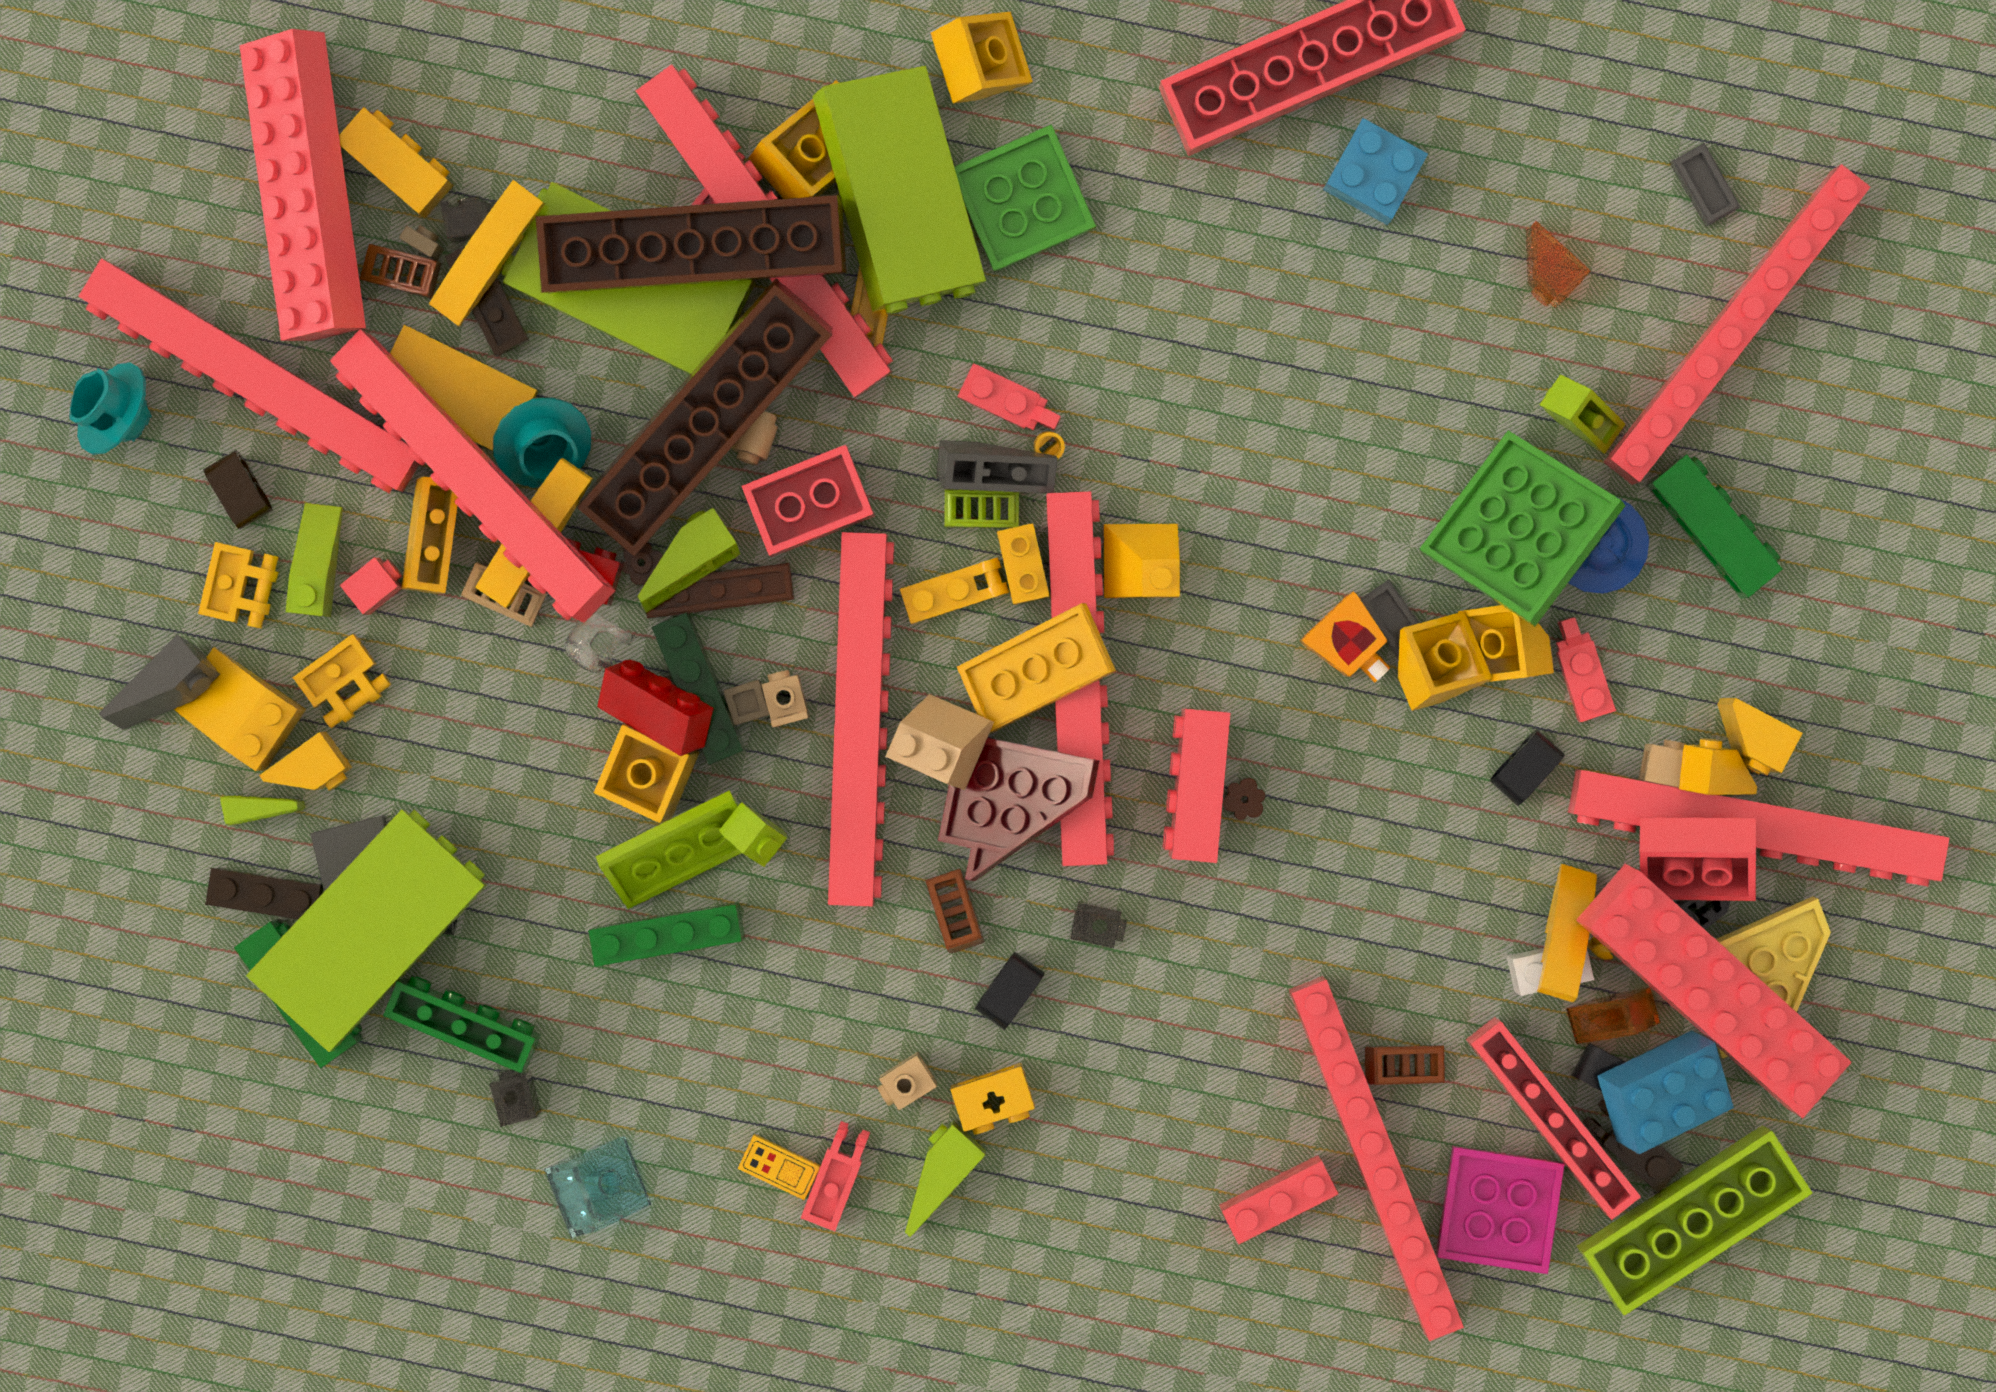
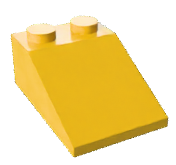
(796, 156)
(243, 713)

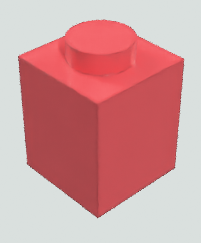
(373, 585)

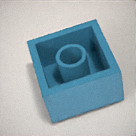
(1375, 171)

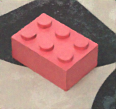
(808, 501)
(1700, 857)

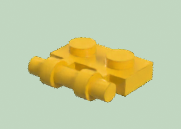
(227, 583)
(334, 672)

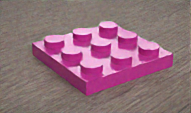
(1500, 1209)

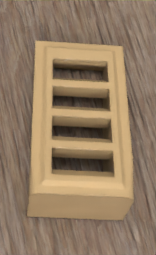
(531, 612)

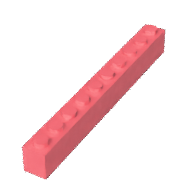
(729, 180)
(1736, 324)
(249, 374)
(472, 476)
(1079, 714)
(858, 719)
(1777, 828)
(1376, 1158)

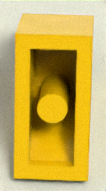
(311, 766)
(1714, 770)

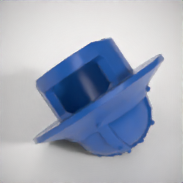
(1616, 556)

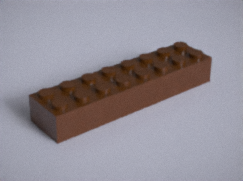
(691, 244)
(705, 417)

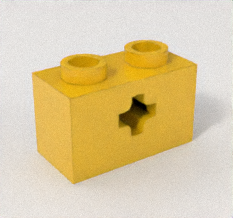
(1023, 564)
(1005, 1082)

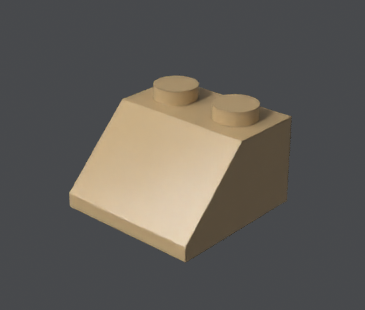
(940, 741)

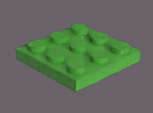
(1023, 198)

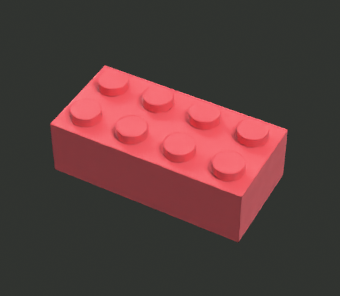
(1198, 785)

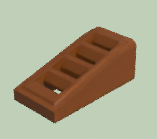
(428, 279)
(964, 942)
(1373, 1064)

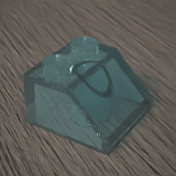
(597, 1187)

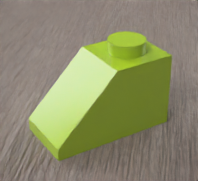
(1582, 413)
(753, 834)

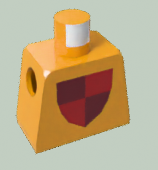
(1349, 639)

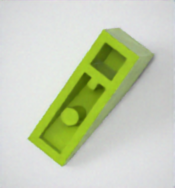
(693, 554)
(315, 561)
(945, 1166)

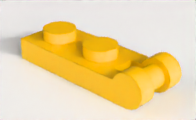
(952, 591)

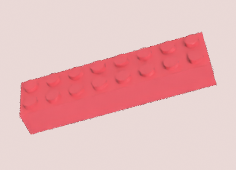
(1303, 65)
(302, 185)
(1713, 990)

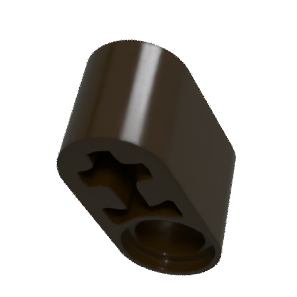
(238, 489)

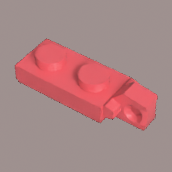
(1006, 399)
(1583, 672)

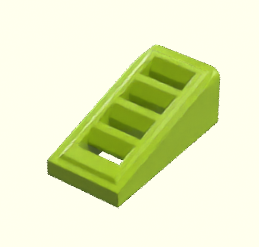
(950, 509)
(250, 808)

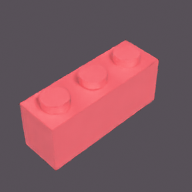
(1278, 1199)

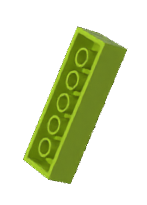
(1694, 1219)

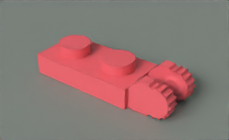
(834, 1181)

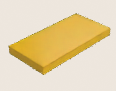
(461, 385)
(1037, 667)

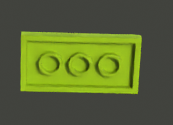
(670, 852)

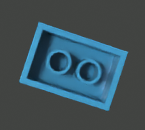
(1665, 1092)

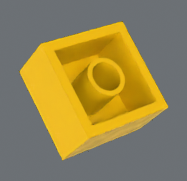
(645, 775)

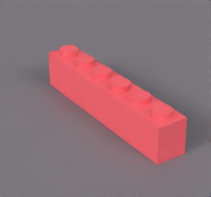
(1553, 1118)

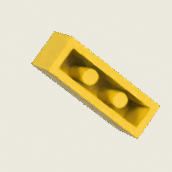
(395, 161)
(429, 538)

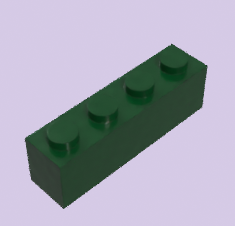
(695, 675)

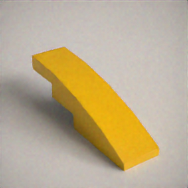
(486, 253)
(557, 501)
(1566, 938)

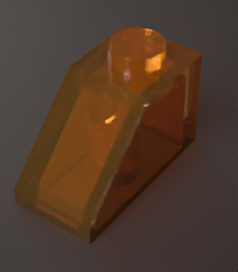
(1551, 267)
(1613, 1016)

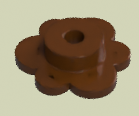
(641, 573)
(1253, 806)

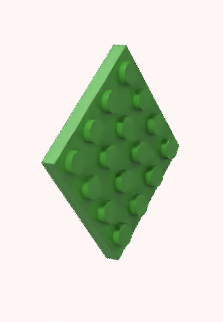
(1522, 527)

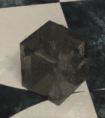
(515, 1097)

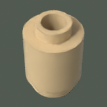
(757, 440)

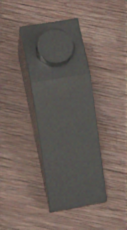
(994, 468)
(166, 682)

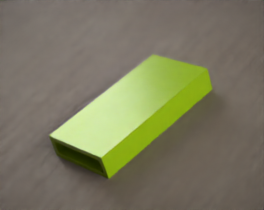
(899, 189)
(663, 321)
(367, 929)

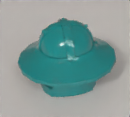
(109, 407)
(537, 437)

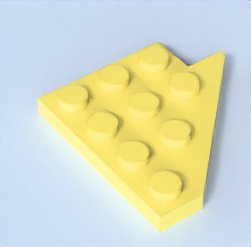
(1782, 949)

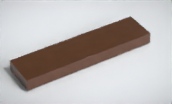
(731, 590)

